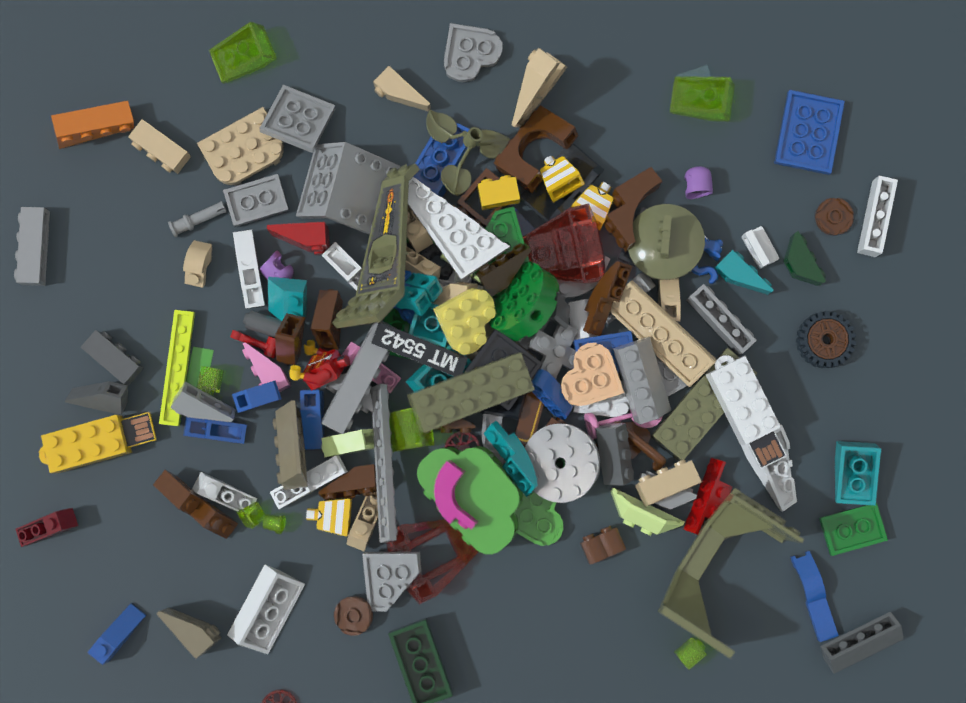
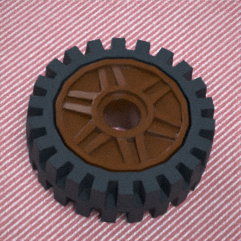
(840, 335)

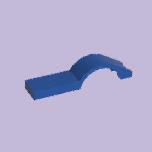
(815, 597)

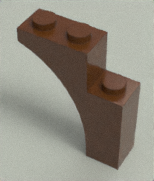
(627, 198)
(193, 504)

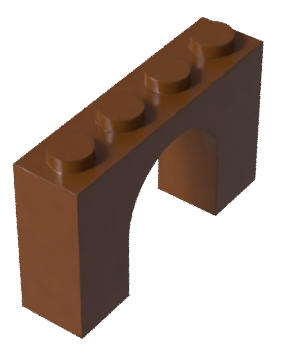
(540, 125)

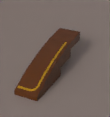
(529, 418)

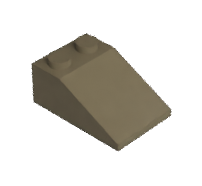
(192, 632)

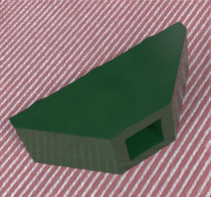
(802, 262)

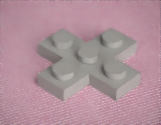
(555, 349)

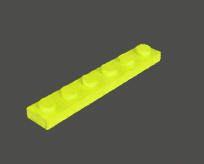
(177, 364)

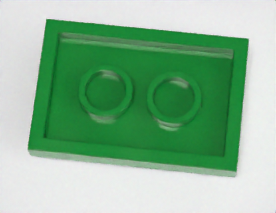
(853, 529)

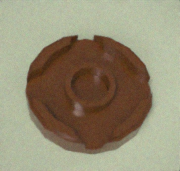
(834, 216)
(353, 615)

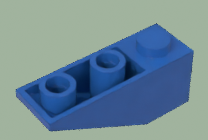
(312, 414)

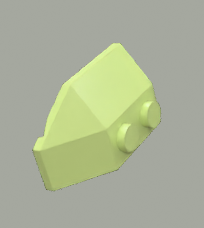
(648, 518)

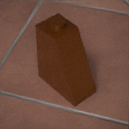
(324, 331)
(289, 339)

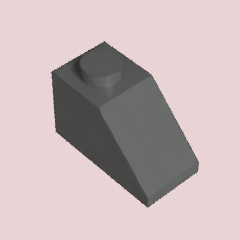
(561, 313)

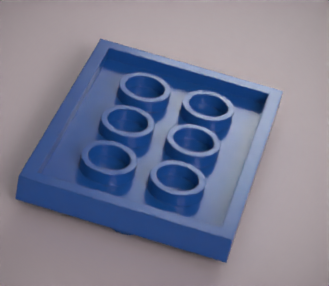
(809, 132)

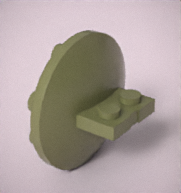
(667, 242)

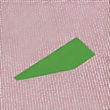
(199, 358)

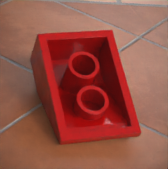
(308, 236)

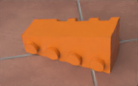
(92, 123)

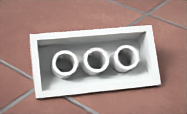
(265, 610)

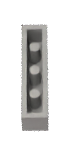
(32, 246)

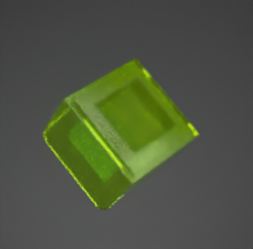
(251, 515)

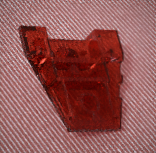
(569, 246)

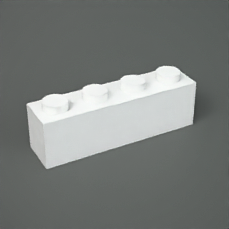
(877, 216)

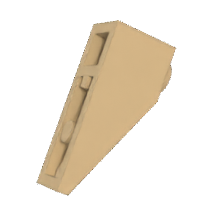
(398, 90)

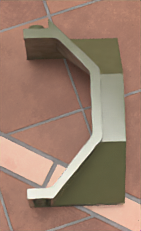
(733, 517)

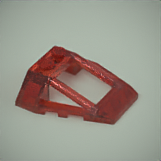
(421, 587)

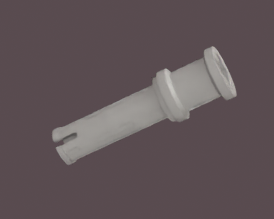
(188, 222)

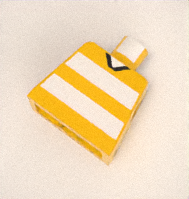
(560, 177)
(598, 200)
(332, 516)

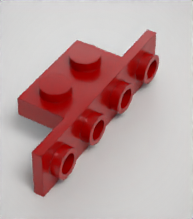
(709, 496)

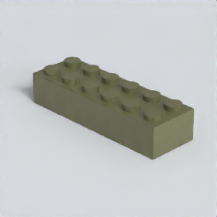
(470, 392)
(691, 416)

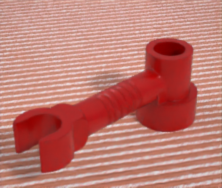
(269, 346)

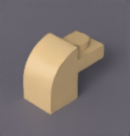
(196, 262)

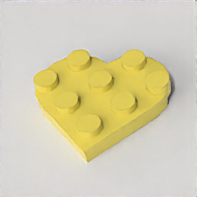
(465, 319)

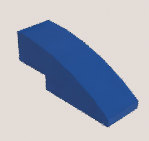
(215, 430)

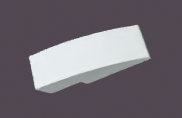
(343, 264)

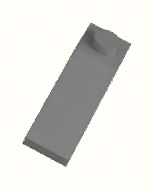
(198, 404)

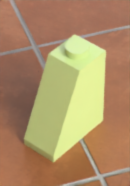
(348, 443)

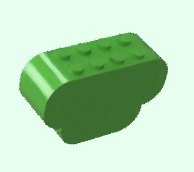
(482, 492)

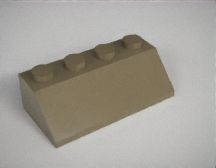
(290, 447)

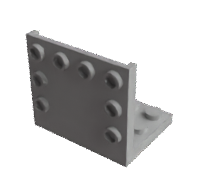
(343, 185)

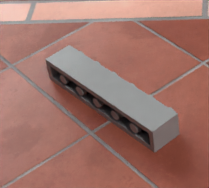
(355, 383)

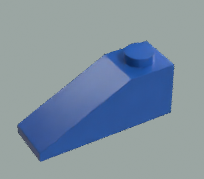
(116, 634)

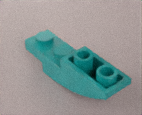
(518, 462)

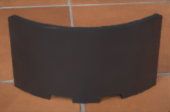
(540, 199)

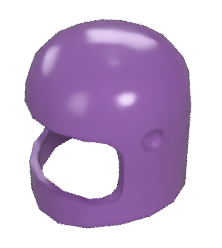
(698, 179)
(274, 267)

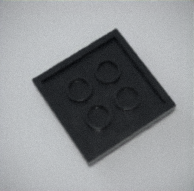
(498, 347)

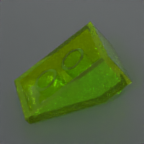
(242, 52)
(703, 97)
(406, 432)

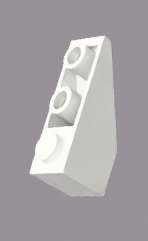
(222, 492)

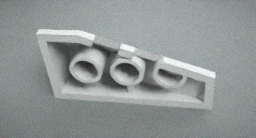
(777, 475)

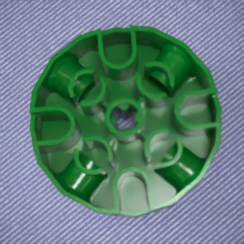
(525, 303)

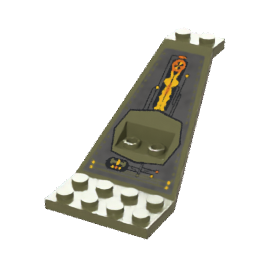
(385, 257)

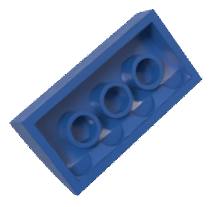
(436, 157)

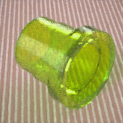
(274, 523)

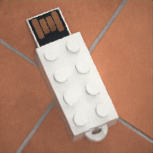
(747, 409)

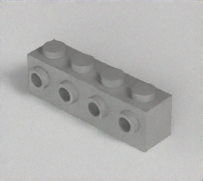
(721, 319)

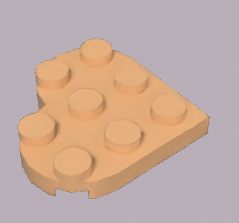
(592, 377)

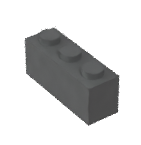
(112, 357)
(614, 454)

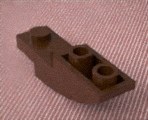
(604, 294)

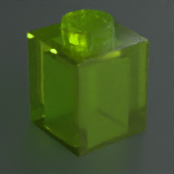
(210, 380)
(691, 652)

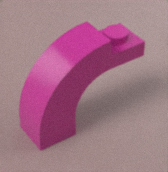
(445, 496)

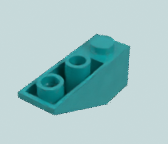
(739, 273)

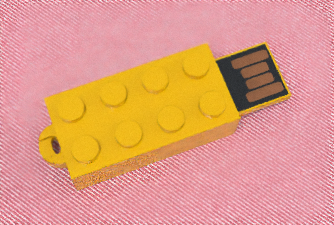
(95, 441)

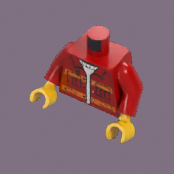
(322, 367)

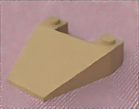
(539, 78)

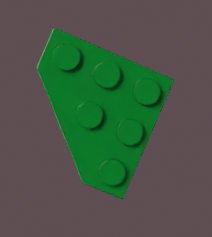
(505, 228)

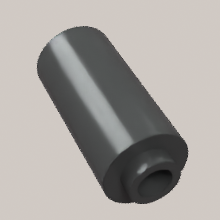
(261, 323)

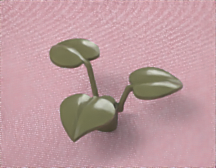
(443, 127)

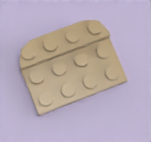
(241, 149)

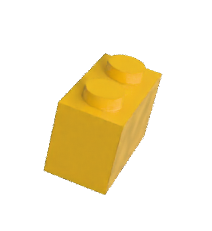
(498, 192)

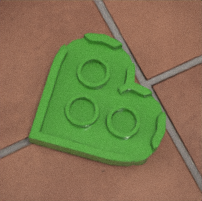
(539, 520)

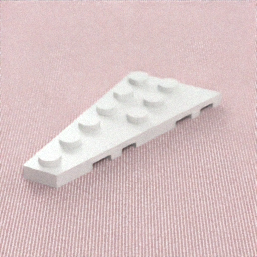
(456, 235)

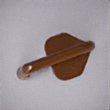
(638, 441)

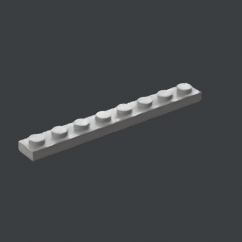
(383, 464)

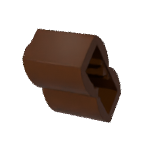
(602, 545)

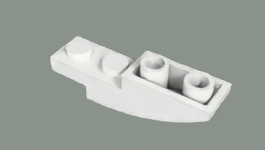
(248, 268)
(316, 479)

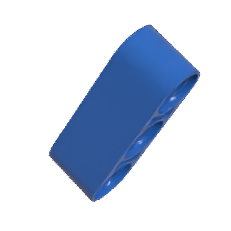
(550, 394)

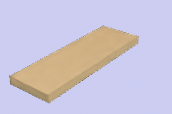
(669, 339)

